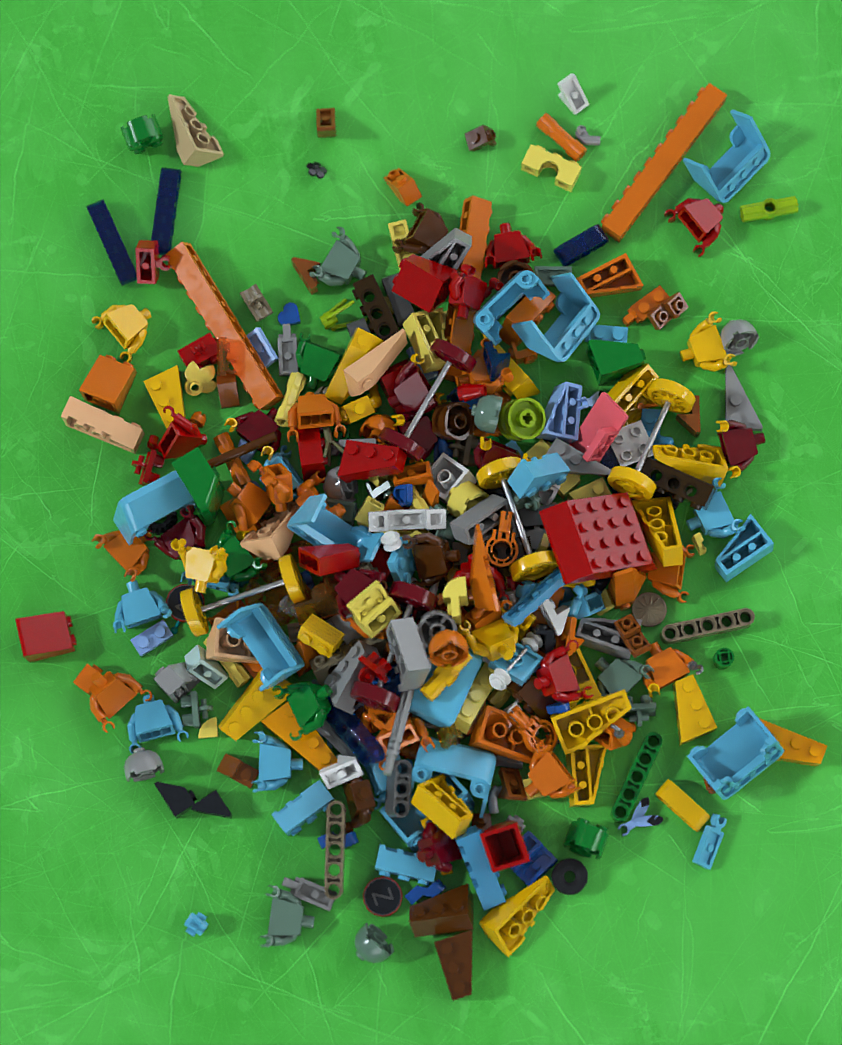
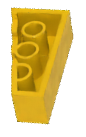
(661, 529)
(251, 708)

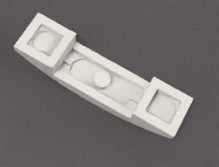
(406, 519)

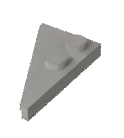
(737, 403)
(574, 460)

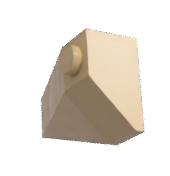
(191, 138)

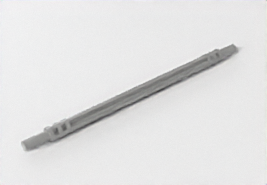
(401, 718)

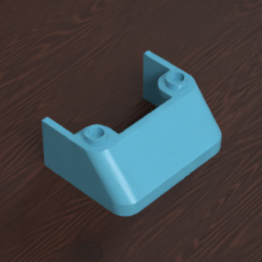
(737, 164)
(570, 328)
(150, 504)
(324, 528)
(265, 641)
(456, 761)

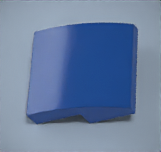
(540, 863)

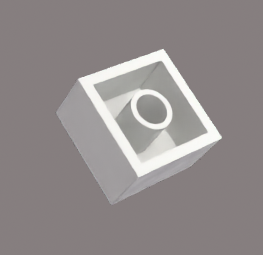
(449, 474)

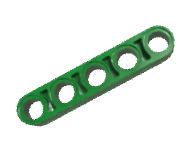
(643, 770)

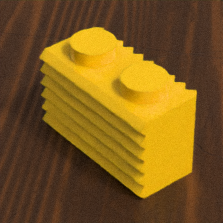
(320, 635)

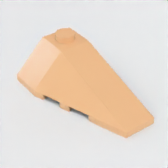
(370, 368)
(273, 537)
(226, 648)

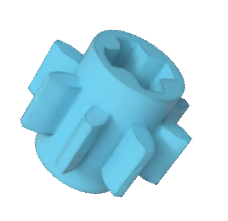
(196, 924)

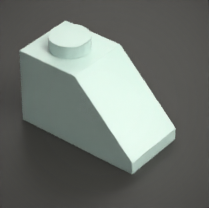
(206, 670)

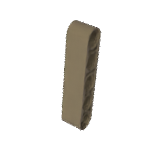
(700, 632)
(329, 857)

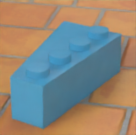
(479, 869)

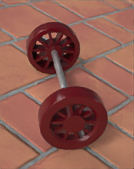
(453, 357)

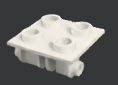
(630, 444)

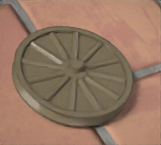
(650, 608)

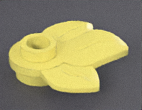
(200, 377)

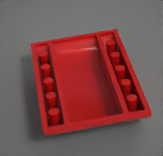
(596, 537)

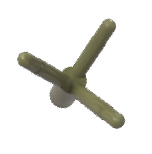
(329, 441)

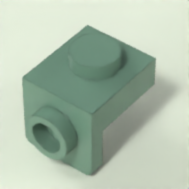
(380, 492)

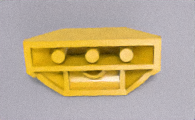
(633, 389)

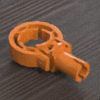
(504, 528)
(530, 725)

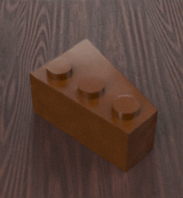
(456, 963)

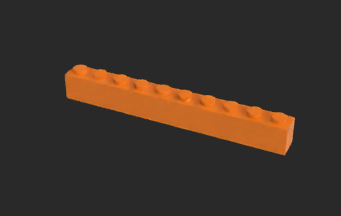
(664, 162)
(475, 222)
(223, 323)

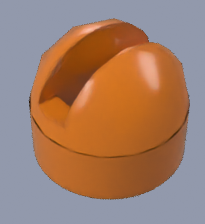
(198, 419)

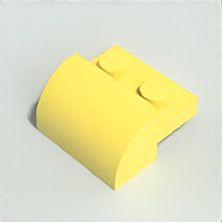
(455, 596)
(373, 609)

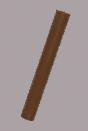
(242, 450)

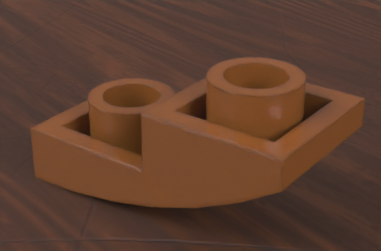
(667, 310)
(632, 636)

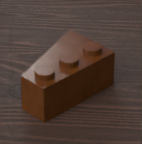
(531, 698)
(443, 913)

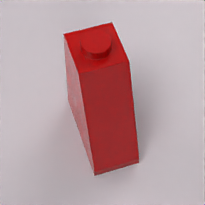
(329, 558)

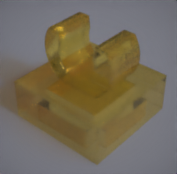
(448, 735)

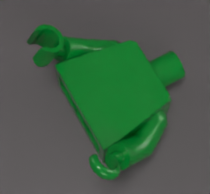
(316, 361)
(239, 562)
(308, 704)

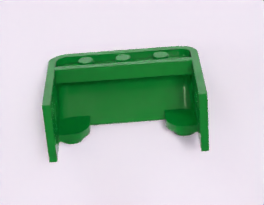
(201, 483)

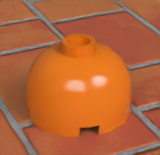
(374, 425)
(448, 648)

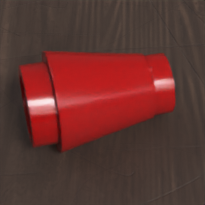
(468, 392)

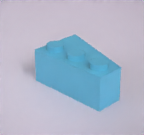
(538, 475)
(743, 550)
(303, 808)
(404, 865)

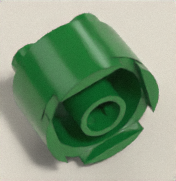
(142, 133)
(586, 839)

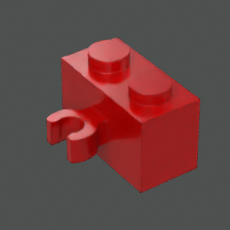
(149, 262)
(201, 351)

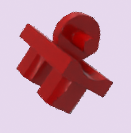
(152, 459)
(374, 668)

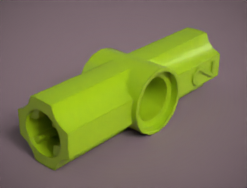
(780, 207)

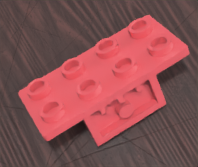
(600, 428)

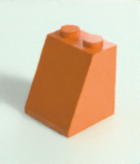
(108, 383)

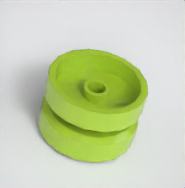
(521, 419)

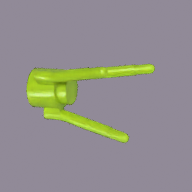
(329, 318)

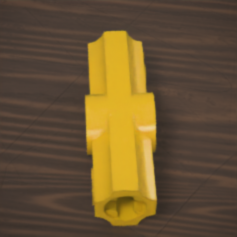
(442, 678)

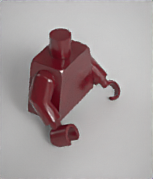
(189, 528)
(351, 585)

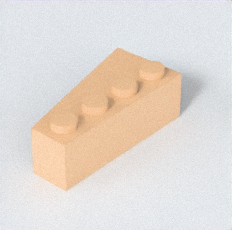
(102, 425)

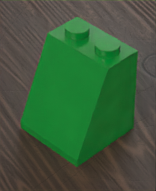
(613, 359)

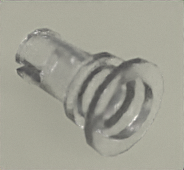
(287, 606)

